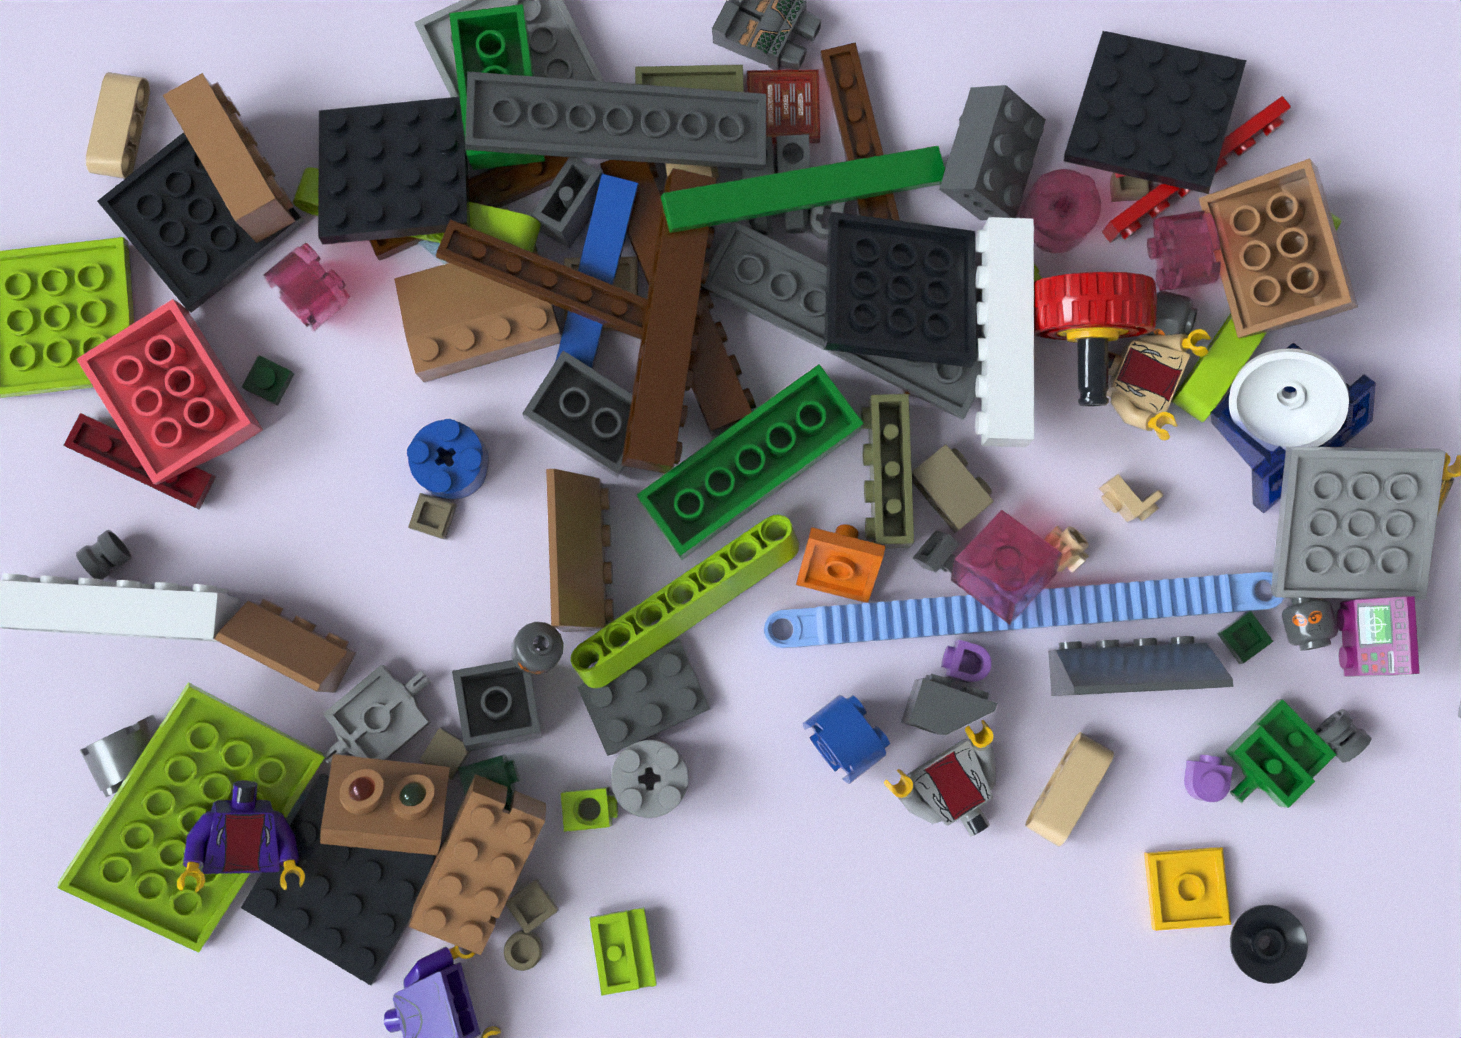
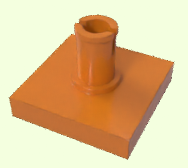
(840, 563)

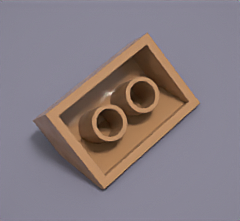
(288, 645)

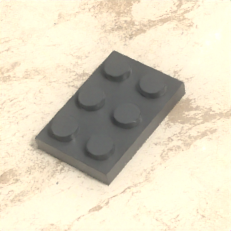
(645, 699)

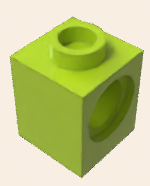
(571, 811)

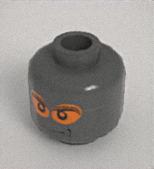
(1174, 314)
(1309, 623)
(527, 656)

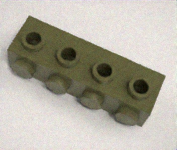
(890, 471)

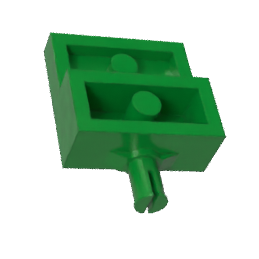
(1279, 756)

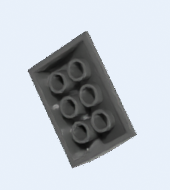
(1135, 668)

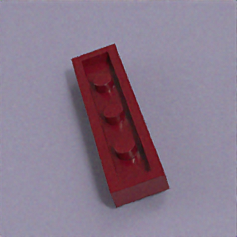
(112, 450)

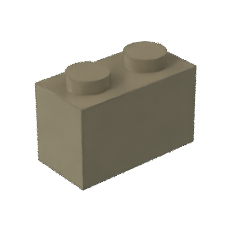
(951, 487)

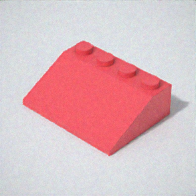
(169, 393)

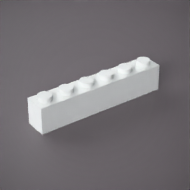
(1006, 332)

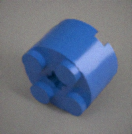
(428, 463)
(846, 737)

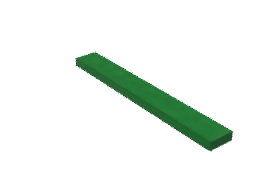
(802, 189)

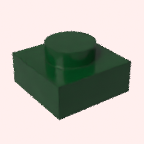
(268, 380)
(1245, 637)

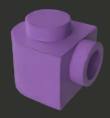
(966, 662)
(1207, 778)

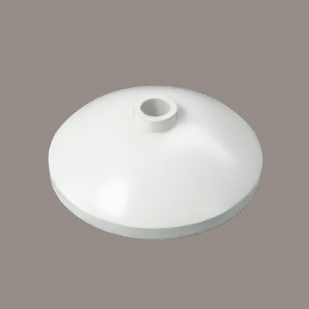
(1284, 418)

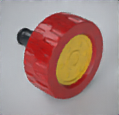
(1092, 312)

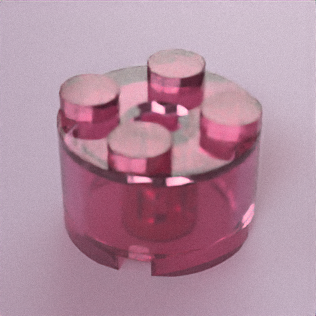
(1075, 197)
(1184, 250)
(307, 287)

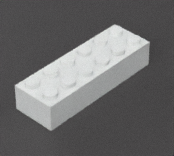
(114, 608)

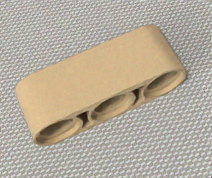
(117, 125)
(1069, 789)

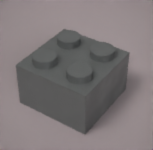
(495, 705)

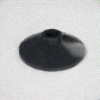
(1286, 948)

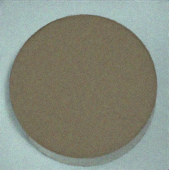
(523, 950)

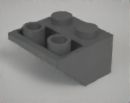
(943, 709)

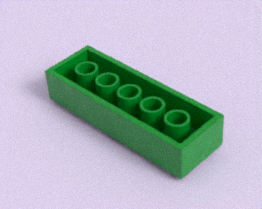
(750, 461)

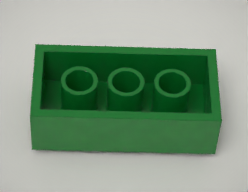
(497, 44)

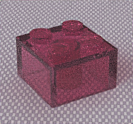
(1005, 566)

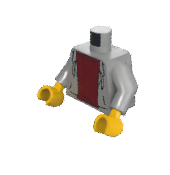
(952, 783)

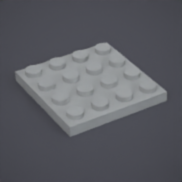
(553, 37)
(1357, 522)

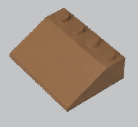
(1279, 251)
(469, 321)
(578, 551)

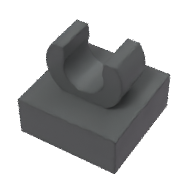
(937, 552)

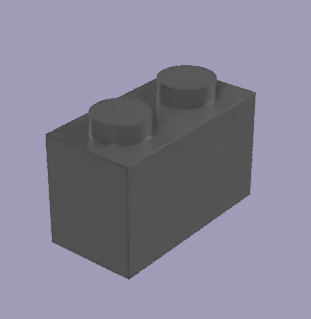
(568, 202)

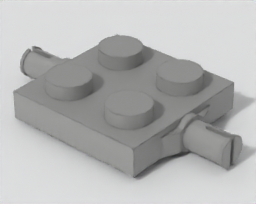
(377, 716)

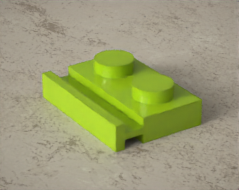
(623, 951)

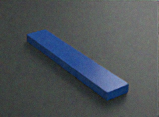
(600, 260)

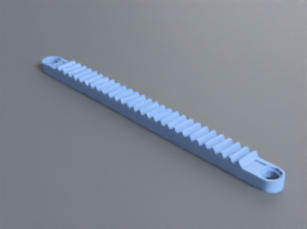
(1048, 609)

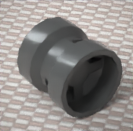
(103, 555)
(1343, 735)

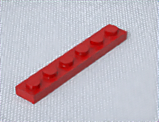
(1236, 142)

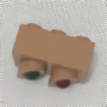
(384, 805)

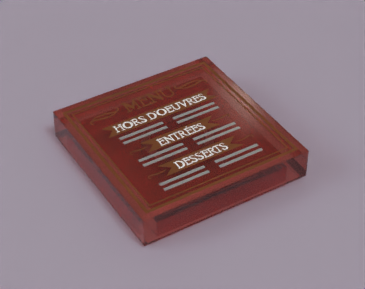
(790, 101)

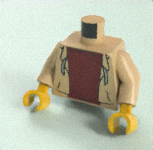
(1148, 376)

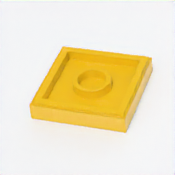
(1187, 888)

